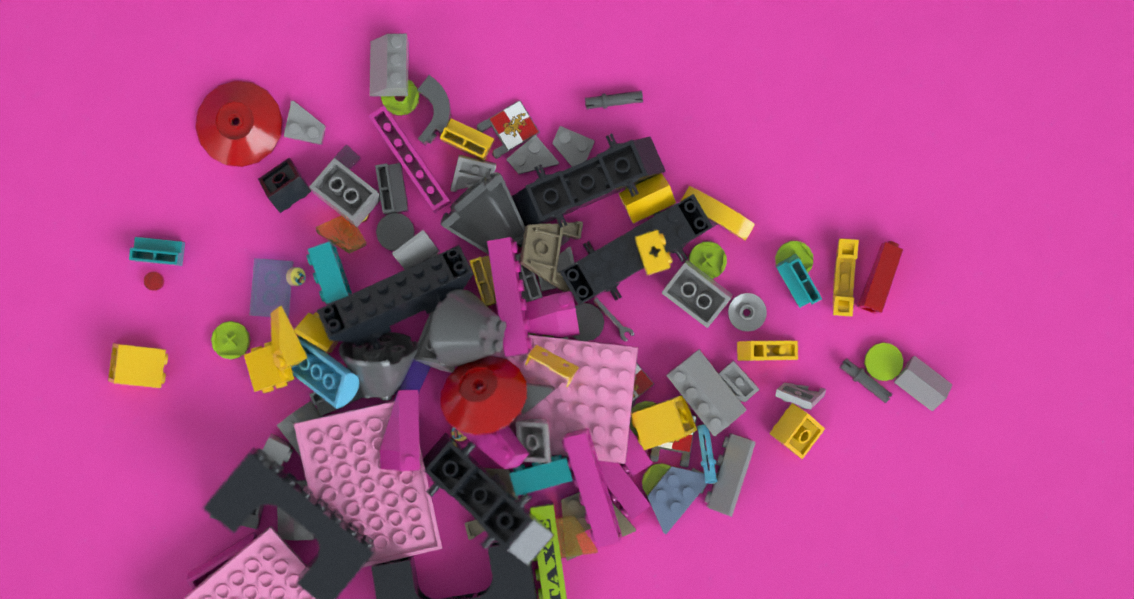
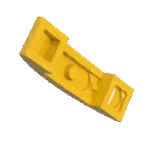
(722, 214)
(844, 277)

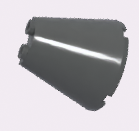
(485, 214)

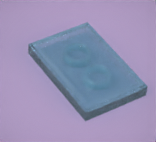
(270, 287)

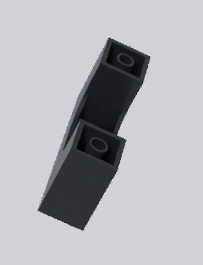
(261, 483)
(510, 578)

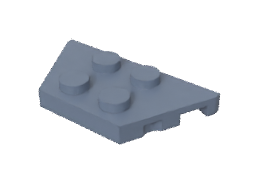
(674, 495)

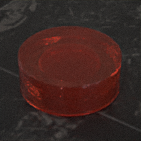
(153, 281)

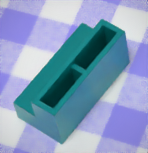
(157, 251)
(798, 281)

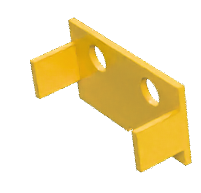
(553, 362)

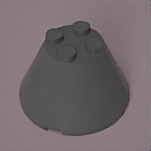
(465, 329)
(383, 369)

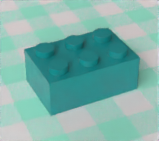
(329, 272)
(540, 475)

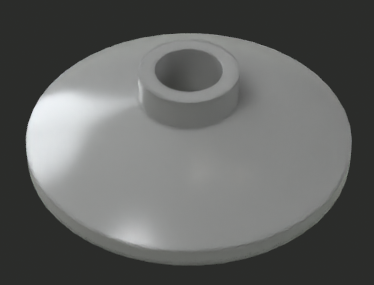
(754, 305)

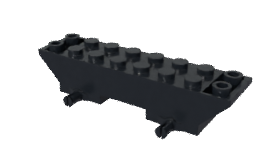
(588, 182)
(620, 259)
(371, 311)
(490, 503)

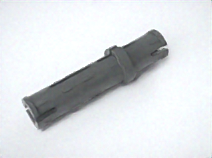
(613, 100)
(859, 375)

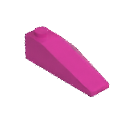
(553, 315)
(401, 440)

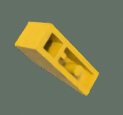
(285, 344)
(767, 350)

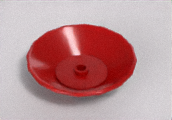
(254, 134)
(489, 407)

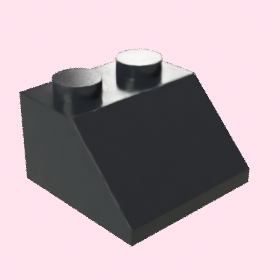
(284, 185)

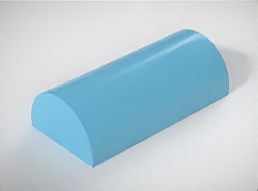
(326, 375)

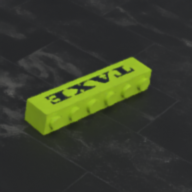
(549, 559)

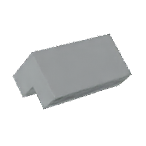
(923, 383)

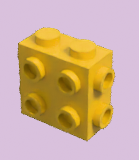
(264, 372)

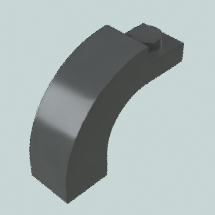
(442, 109)

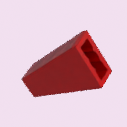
(880, 278)

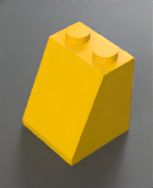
(137, 365)
(663, 422)

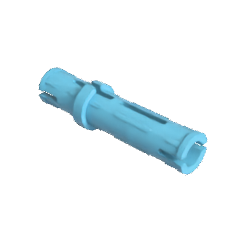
(704, 434)

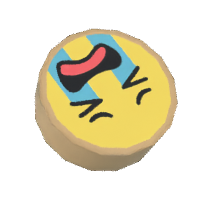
(296, 276)

